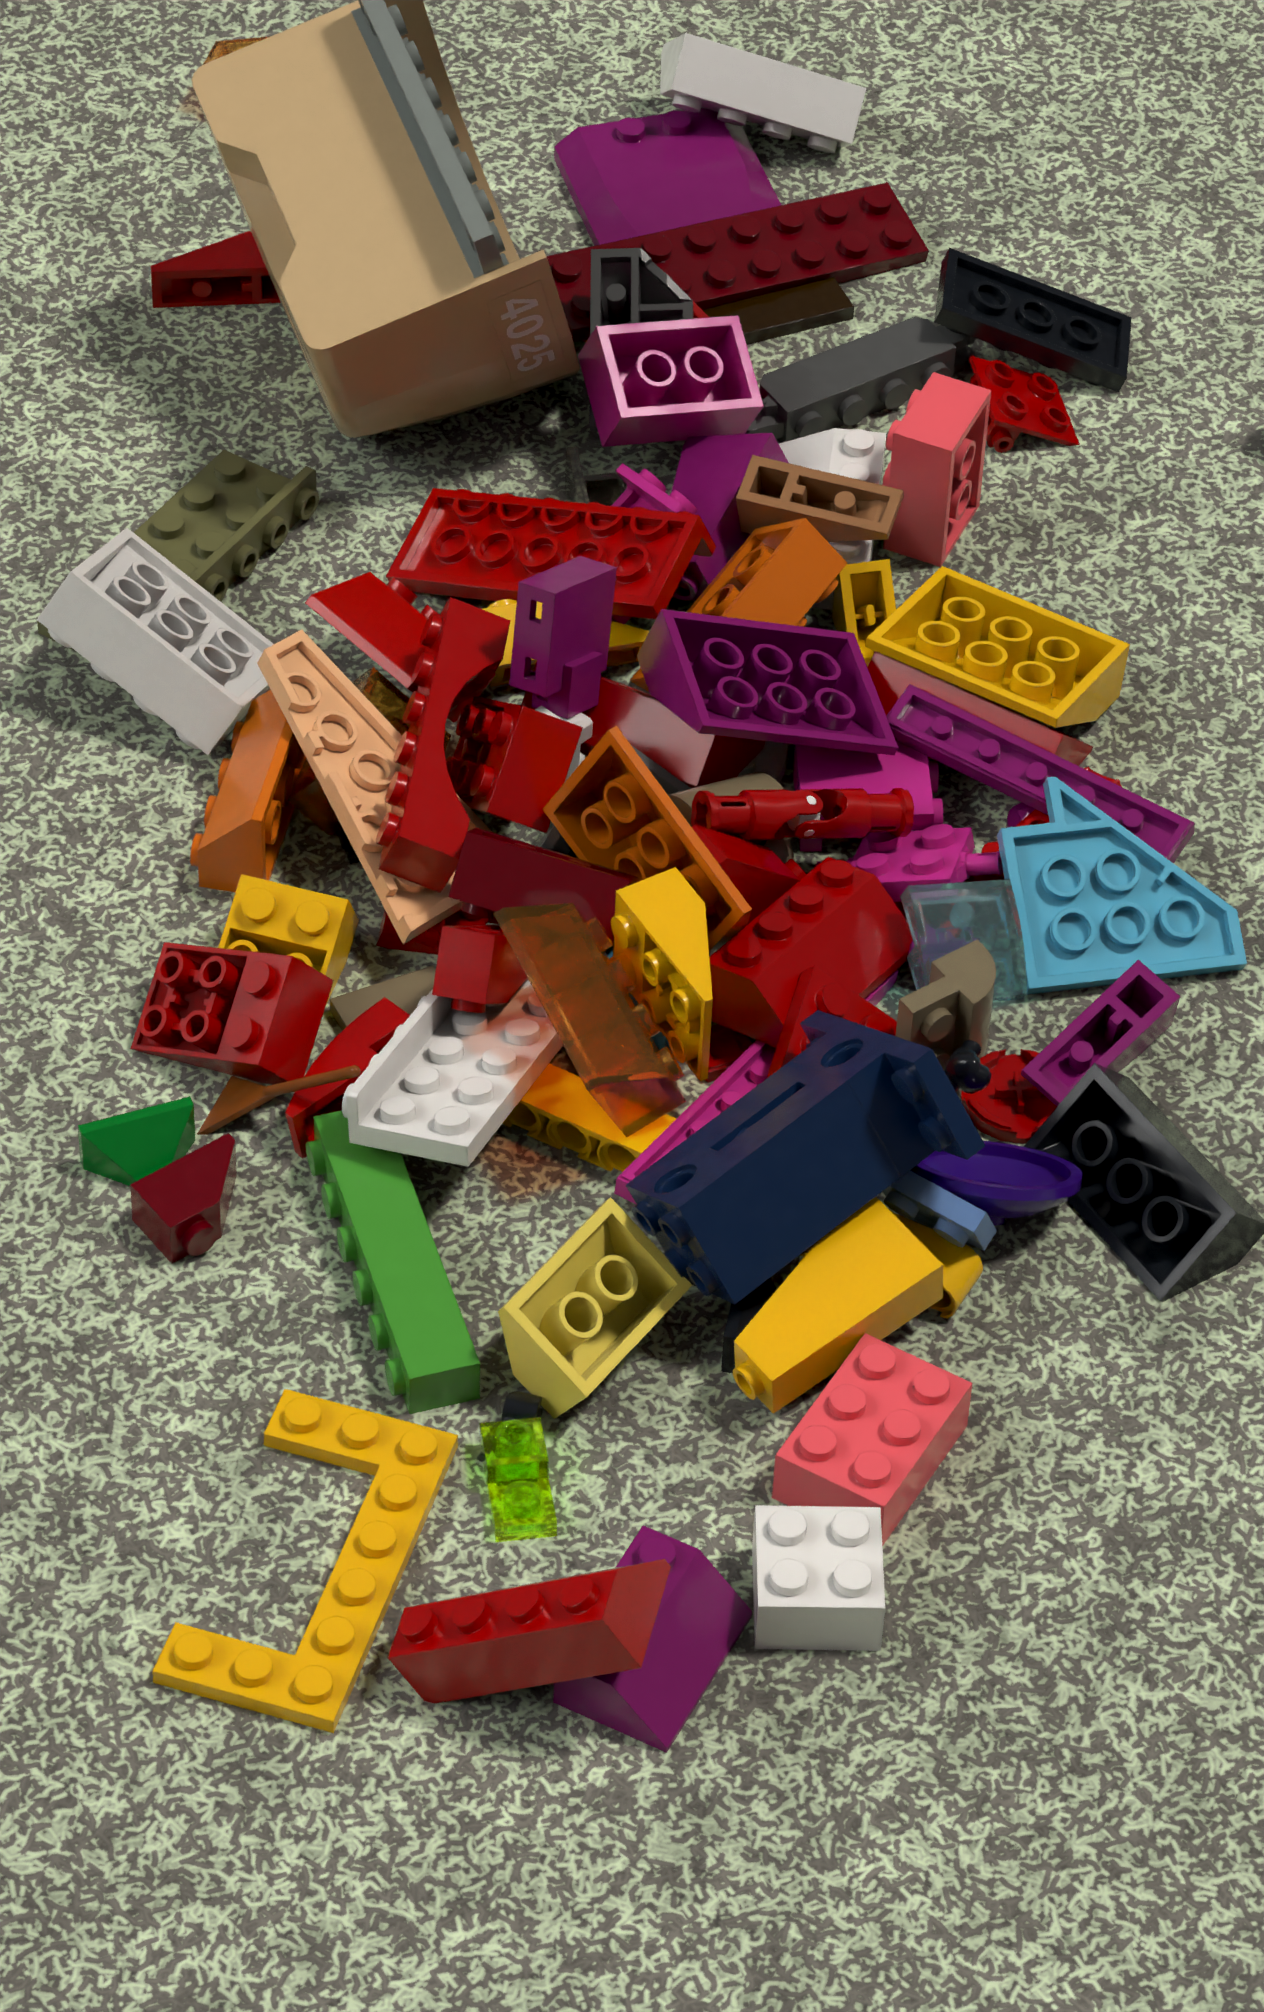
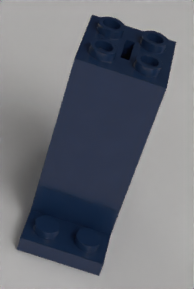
(799, 1155)

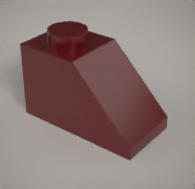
(187, 1200)

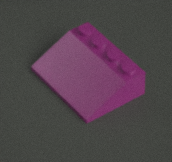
(765, 682)

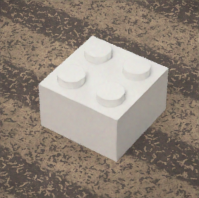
(818, 1578)

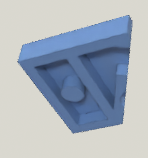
(939, 1210)

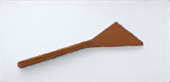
(243, 1095)

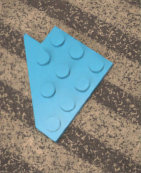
(1104, 898)

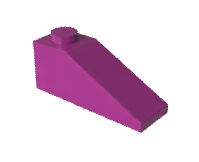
(1106, 1032)

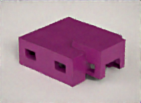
(568, 638)

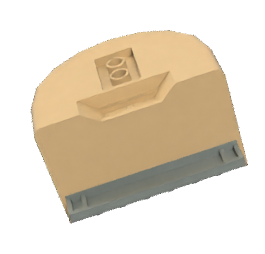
(381, 221)

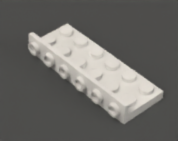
(450, 1077)

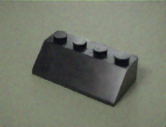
(1147, 1185)

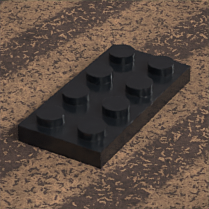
(1033, 320)

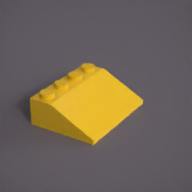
(1005, 649)

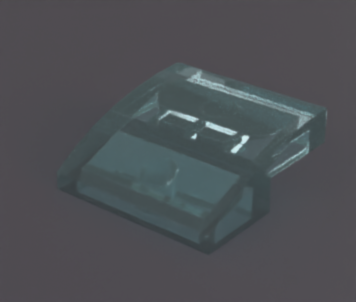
(958, 913)

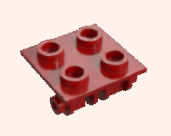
(1021, 404)

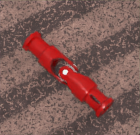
(797, 813)

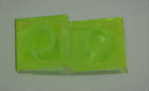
(518, 1479)

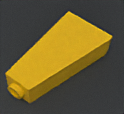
(852, 1282)

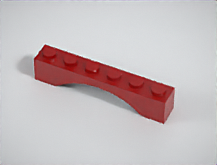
(426, 818)

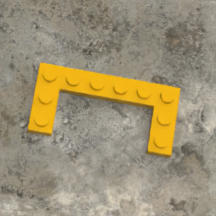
(319, 1678)

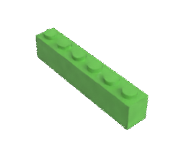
(396, 1269)

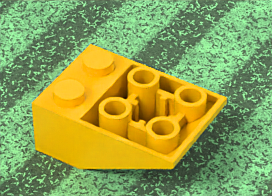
(291, 923)
(666, 952)

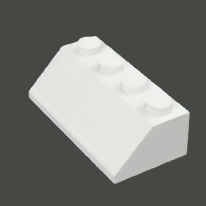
(760, 91)

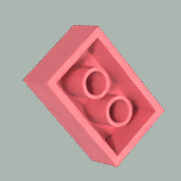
(938, 466)
(873, 1434)

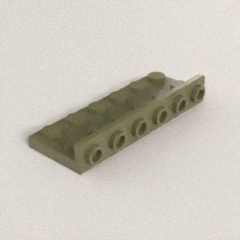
(227, 520)

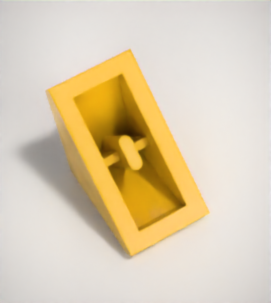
(863, 600)

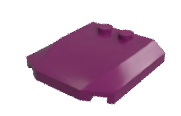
(661, 173)

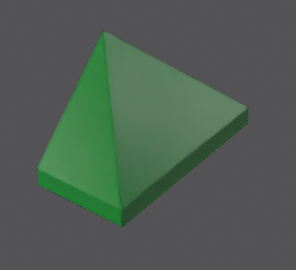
(137, 1141)

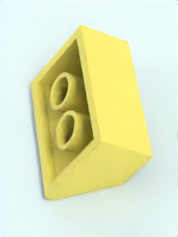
(587, 1308)

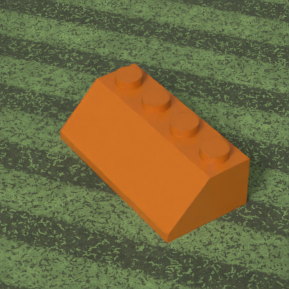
(771, 578)
(252, 807)

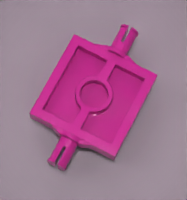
(923, 857)

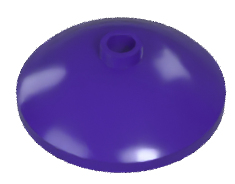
(1004, 1179)

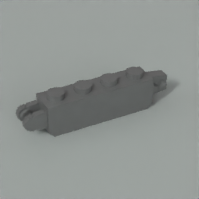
(858, 378)

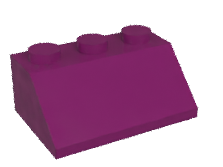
(688, 1644)

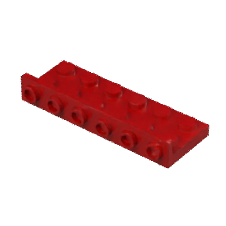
(489, 542)

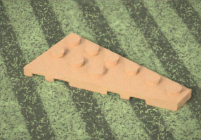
(354, 763)

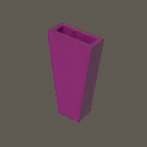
(710, 479)

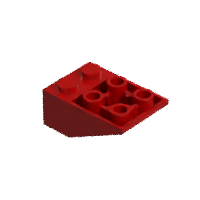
(511, 760)
(233, 1011)

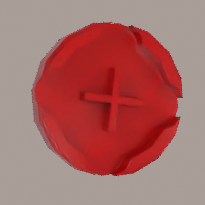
(1009, 1105)

